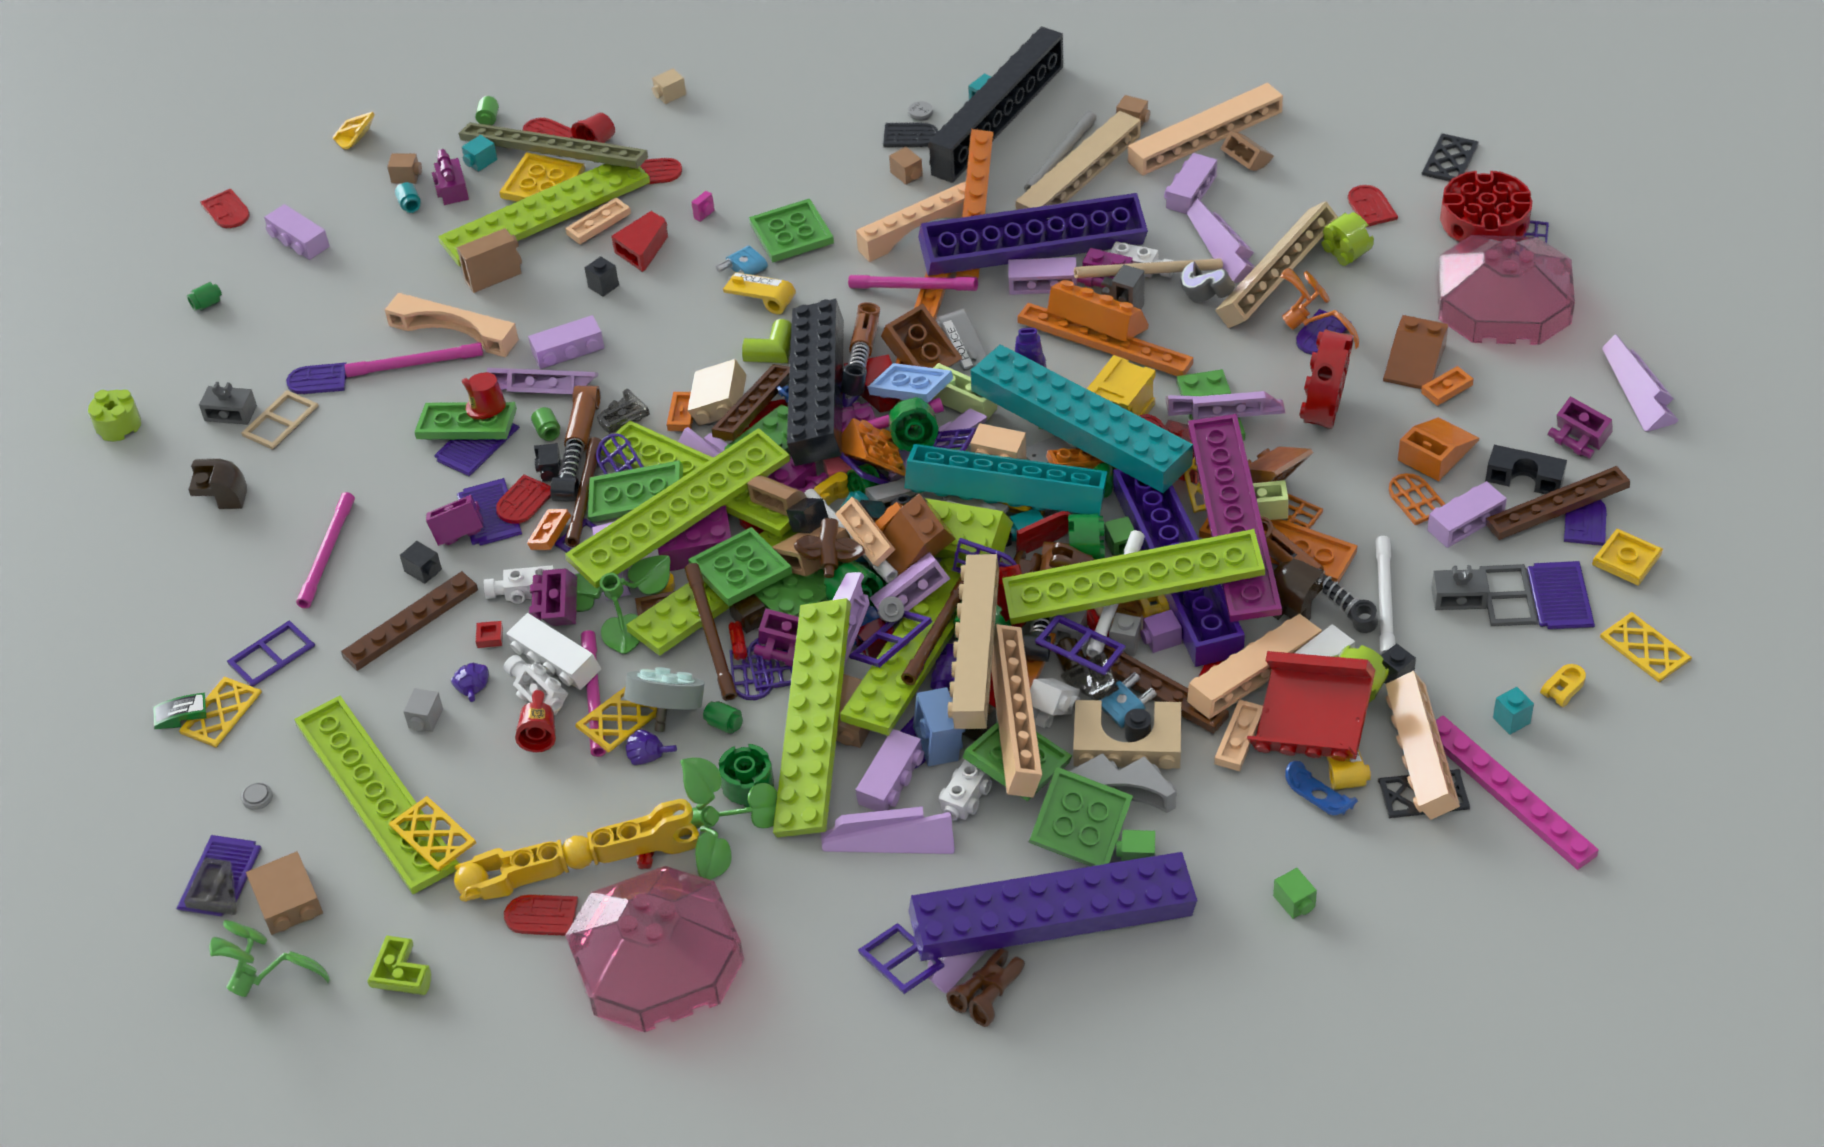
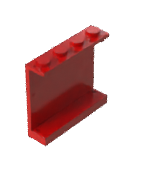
(1314, 705)

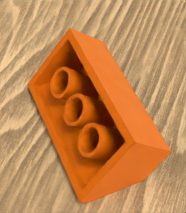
(1096, 311)

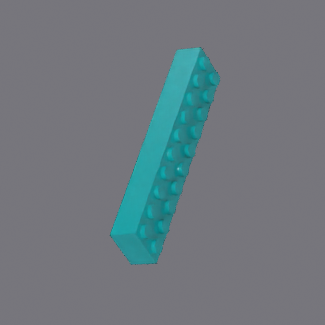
(1082, 418)

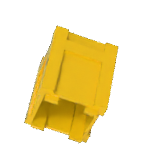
(1126, 385)

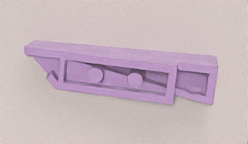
(1219, 405)
(968, 419)
(891, 832)

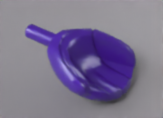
(470, 679)
(645, 747)

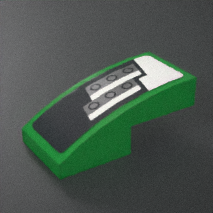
(181, 708)

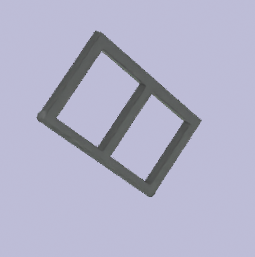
(1532, 620)

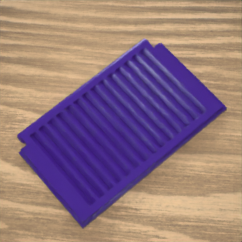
(469, 454)
(493, 527)
(1560, 595)
(241, 855)

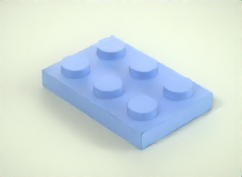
(909, 382)

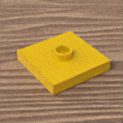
(1627, 556)

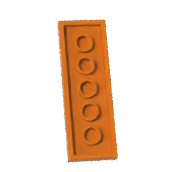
(1329, 551)

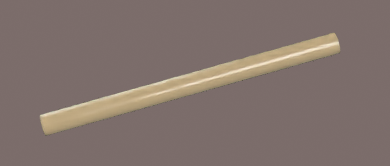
(1149, 268)

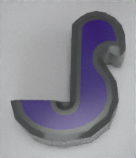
(1203, 287)

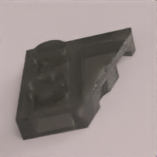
(620, 412)
(1091, 682)
(213, 888)

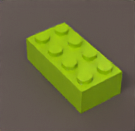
(973, 524)

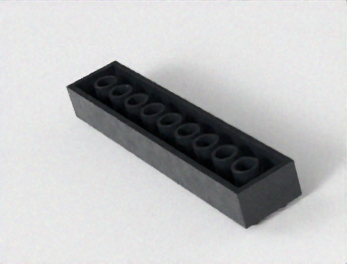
(997, 101)
(816, 382)

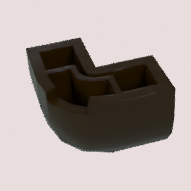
(218, 479)
(1297, 587)

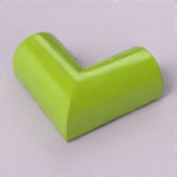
(770, 350)
(393, 971)

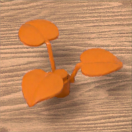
(1299, 312)

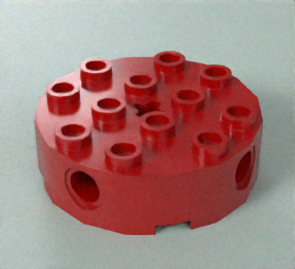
(1485, 205)
(1328, 378)

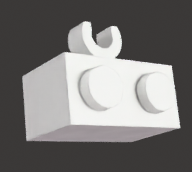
(1052, 699)

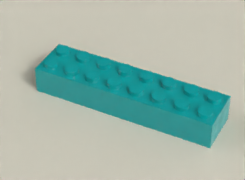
(1005, 480)

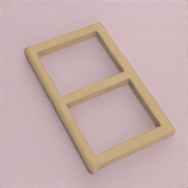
(268, 414)

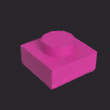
(702, 206)

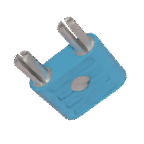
(744, 261)
(1124, 700)

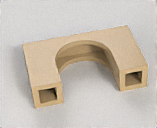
(1159, 747)

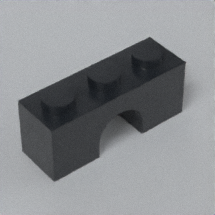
(1509, 463)

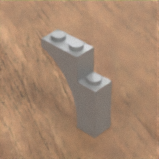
(1137, 779)

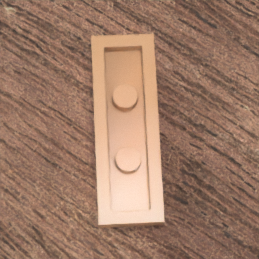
(598, 221)
(865, 531)
(1235, 743)

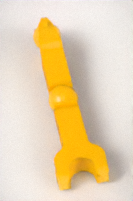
(550, 859)

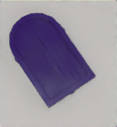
(1308, 335)
(317, 379)
(1586, 524)

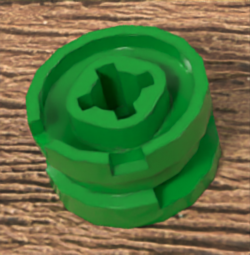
(856, 483)

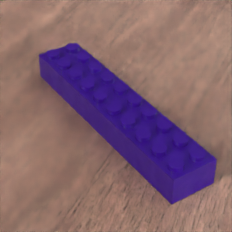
(1031, 233)
(1200, 611)
(1051, 906)

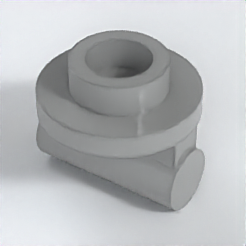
(891, 609)

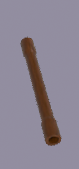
(575, 527)
(916, 664)
(724, 677)

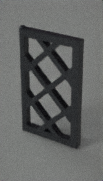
(1457, 142)
(1412, 810)

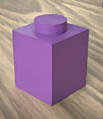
(1161, 631)

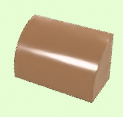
(1246, 151)
(773, 494)

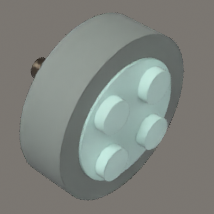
(664, 691)

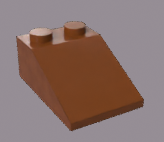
(919, 340)
(1416, 352)
(1278, 463)
(916, 532)

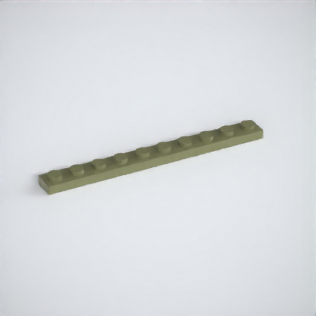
(556, 145)

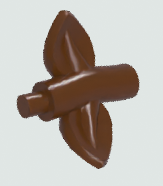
(829, 548)

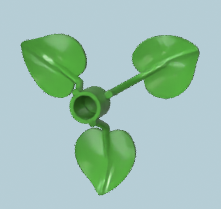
(648, 574)
(700, 782)
(245, 974)

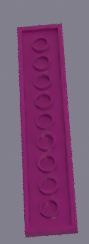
(1233, 509)

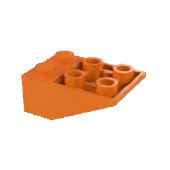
(872, 446)
(1435, 447)

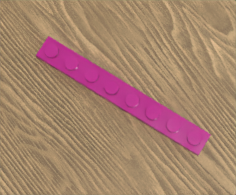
(1515, 796)

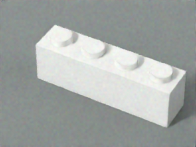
(553, 651)

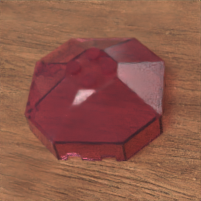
(1505, 289)
(655, 948)

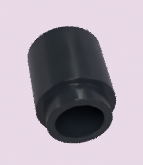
(1137, 725)

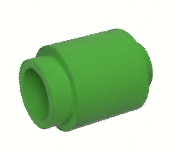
(487, 110)
(545, 424)

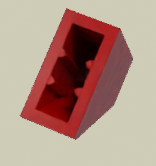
(641, 240)
(875, 368)

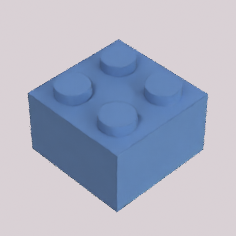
(934, 728)

